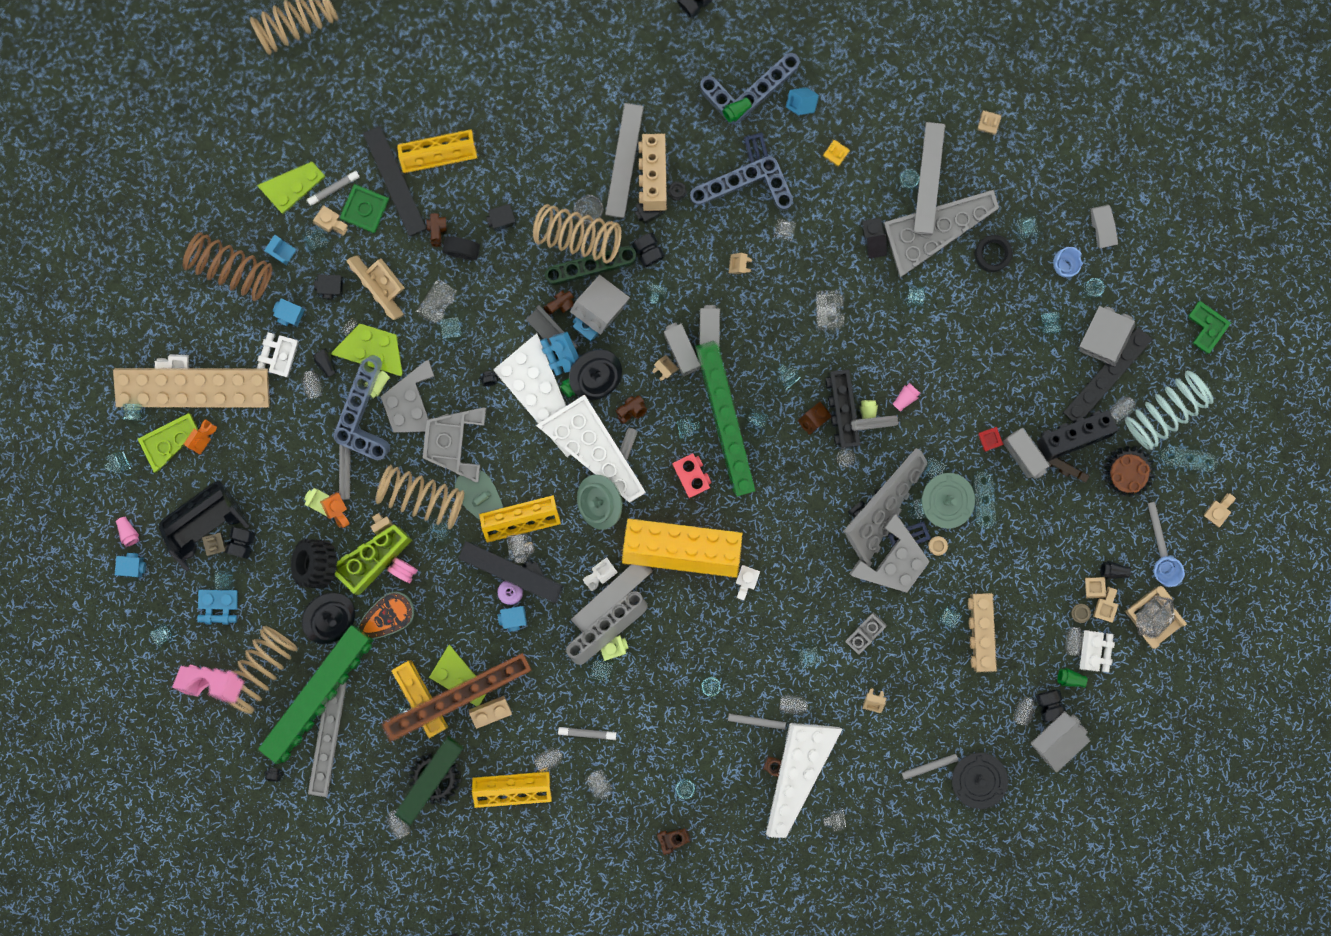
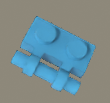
(564, 349)
(218, 599)

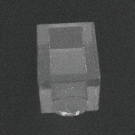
(599, 784)

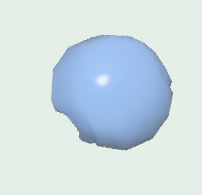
(1070, 255)
(1169, 571)

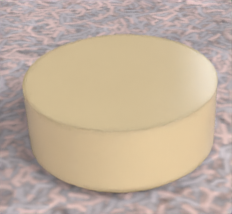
(937, 546)

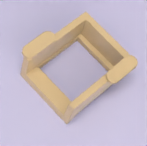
(1175, 625)

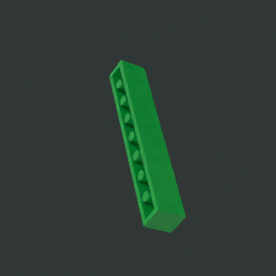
(725, 418)
(316, 694)

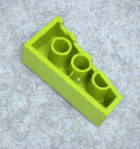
(370, 559)

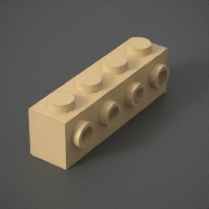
(654, 172)
(982, 632)

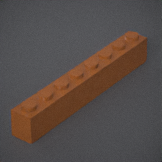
(455, 697)

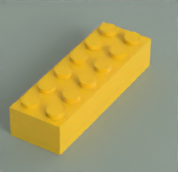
(682, 548)

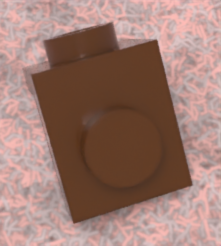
(814, 418)

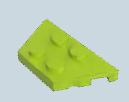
(371, 341)

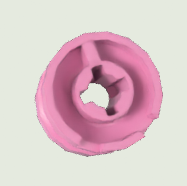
(402, 570)

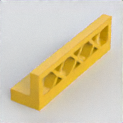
(437, 154)
(518, 516)
(417, 693)
(511, 786)

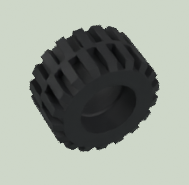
(313, 563)

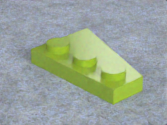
(291, 186)
(166, 441)
(453, 671)

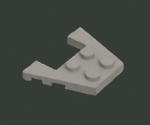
(405, 404)
(445, 440)
(901, 564)

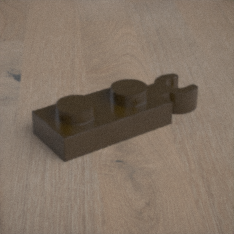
(1067, 469)

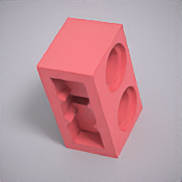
(687, 477)

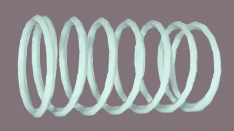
(1183, 388)

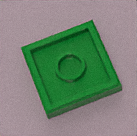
(364, 208)

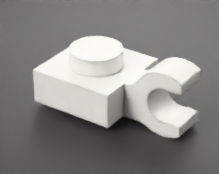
(173, 361)
(601, 572)
(747, 579)

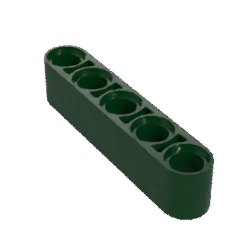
(581, 263)
(429, 780)

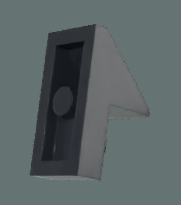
(874, 238)

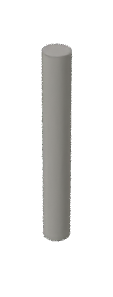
(1157, 529)
(756, 721)
(930, 766)

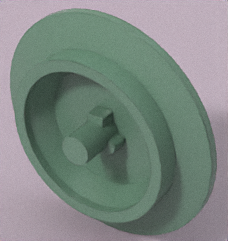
(948, 500)
(599, 501)

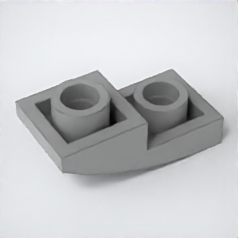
(1104, 225)
(866, 633)

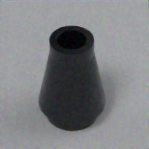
(324, 362)
(1114, 571)

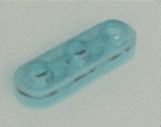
(1180, 455)
(984, 491)

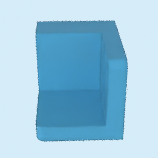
(802, 101)
(280, 250)

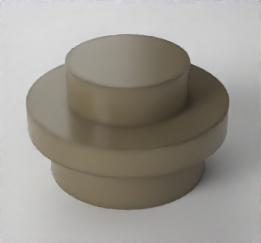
(1081, 613)

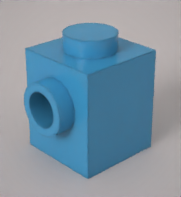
(287, 312)
(584, 330)
(130, 565)
(512, 618)

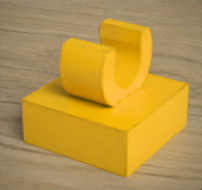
(836, 153)

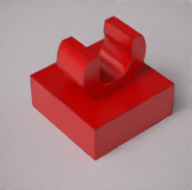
(990, 439)

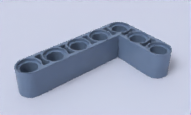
(752, 92)
(744, 181)
(357, 411)

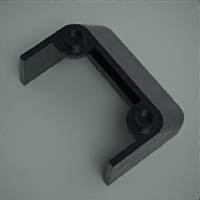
(198, 518)

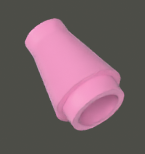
(906, 397)
(127, 533)

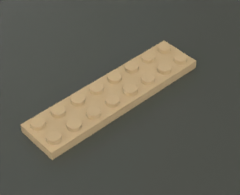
(192, 387)

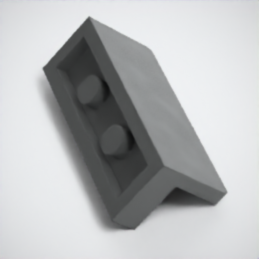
(544, 324)

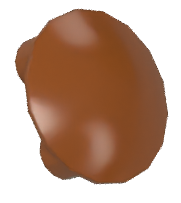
(1130, 473)

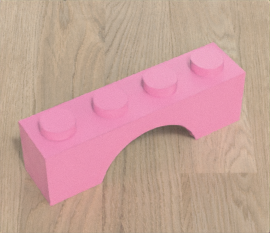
(221, 685)

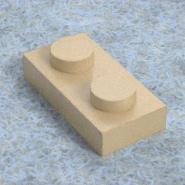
(490, 712)

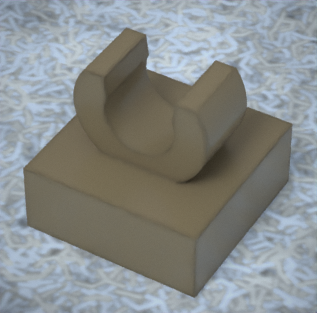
(214, 544)

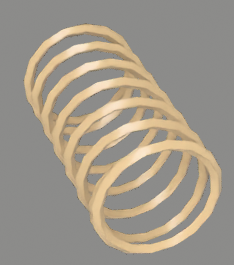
(260, 32)
(582, 239)
(383, 486)
(274, 635)

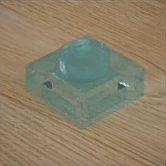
(451, 328)

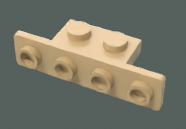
(381, 284)

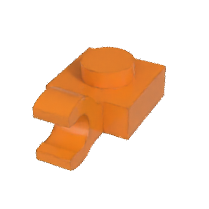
(199, 438)
(334, 507)

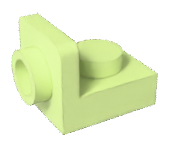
(313, 500)
(614, 648)

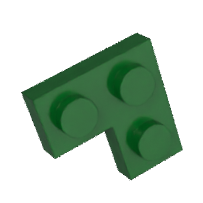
(1212, 326)

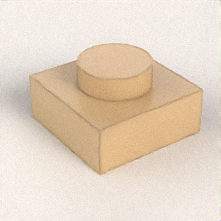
(1095, 587)

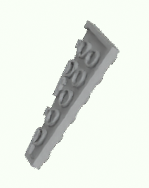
(950, 222)
(868, 526)

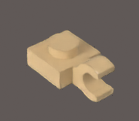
(328, 220)
(1218, 512)
(1106, 608)

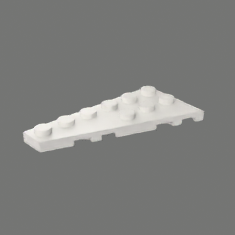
(532, 381)
(587, 439)
(802, 762)

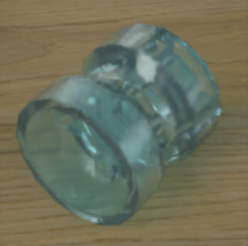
(1051, 323)

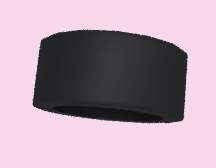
(993, 239)
(461, 248)

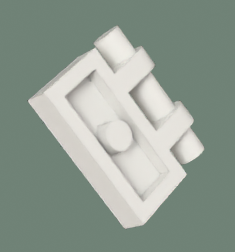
(283, 355)
(1092, 651)

